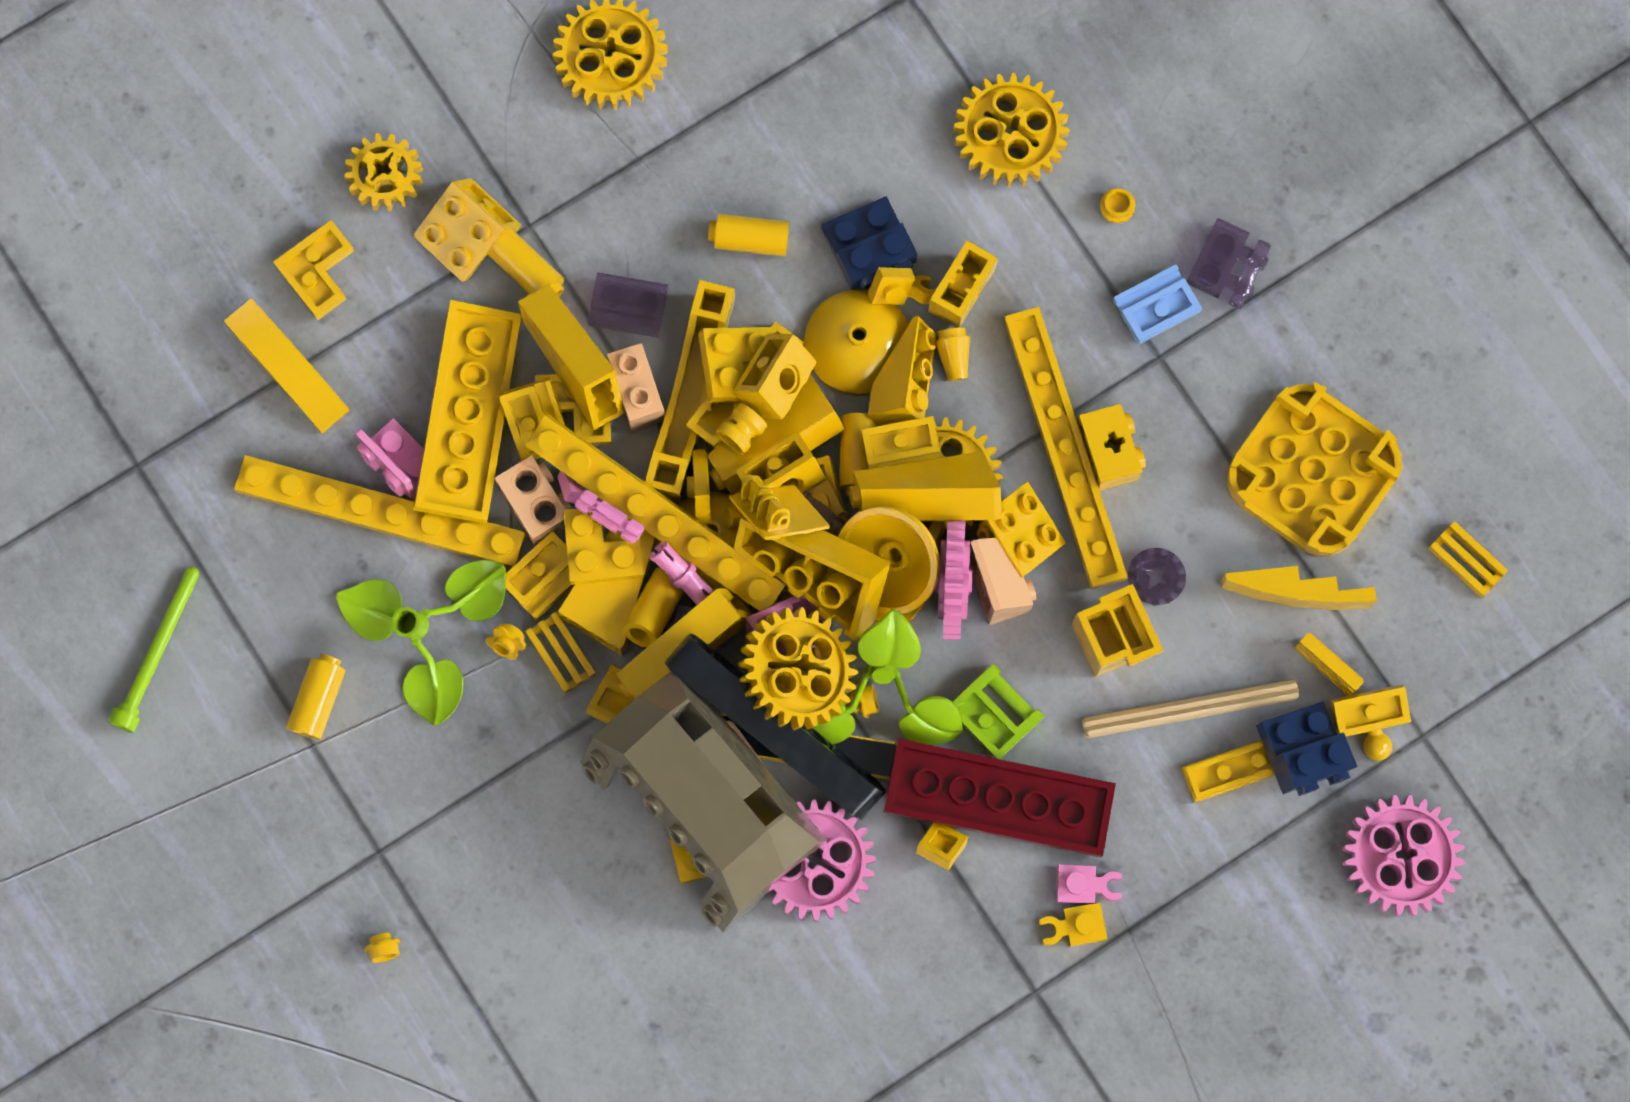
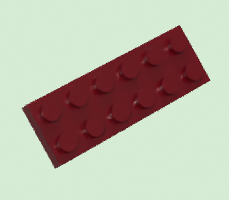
(999, 798)

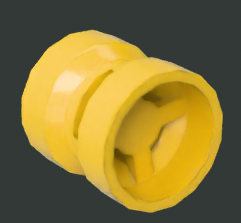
(741, 428)

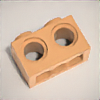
(637, 387)
(527, 503)

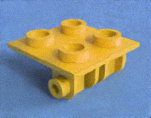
(776, 510)
(1024, 530)

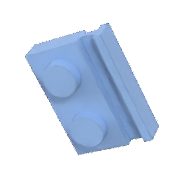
(1157, 304)

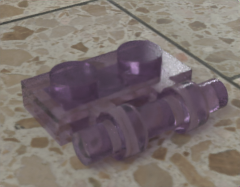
(1218, 258)

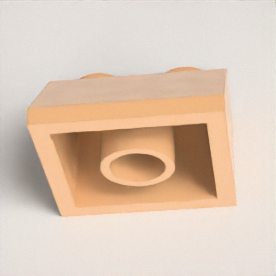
(998, 582)

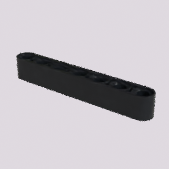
(801, 748)

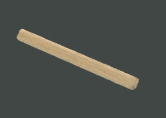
(1190, 708)

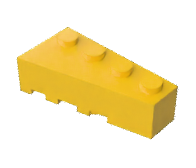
(824, 570)

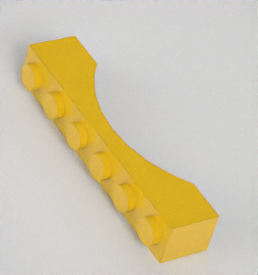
(676, 442)

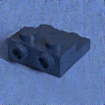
(869, 240)
(1306, 749)

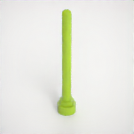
(126, 714)

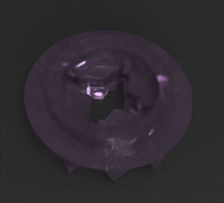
(1151, 560)

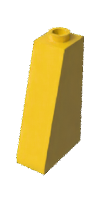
(573, 356)
(809, 415)
(933, 488)
(604, 607)
(712, 620)

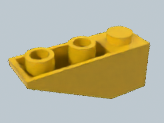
(904, 380)

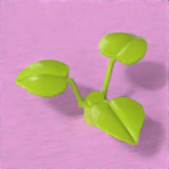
(376, 611)
(886, 648)

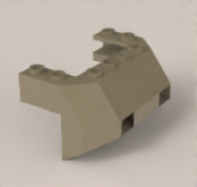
(706, 793)

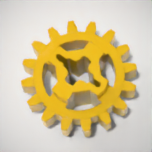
(373, 161)

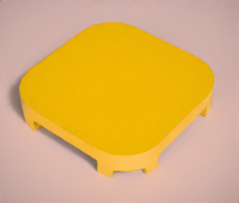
(1314, 470)

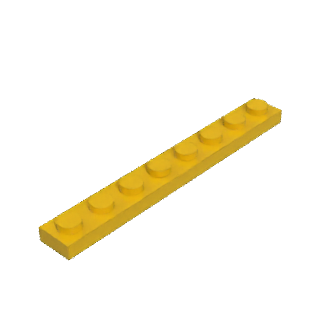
(1065, 448)
(377, 511)
(655, 512)

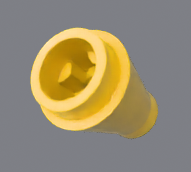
(954, 352)

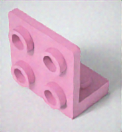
(395, 454)

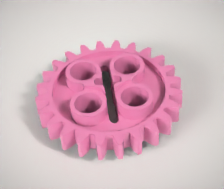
(954, 580)
(1436, 852)
(798, 890)

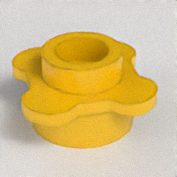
(506, 641)

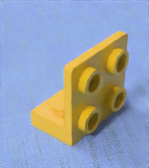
(464, 227)

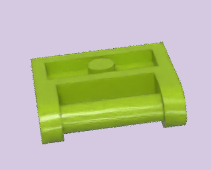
(987, 721)

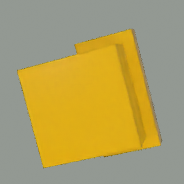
(1116, 632)

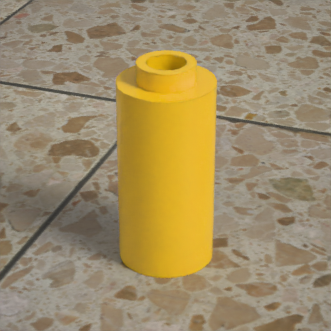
(749, 234)
(524, 263)
(852, 448)
(652, 609)
(316, 697)

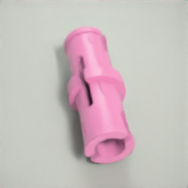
(681, 573)

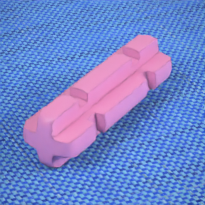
(609, 516)

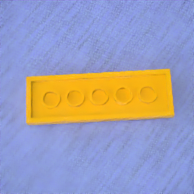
(467, 412)

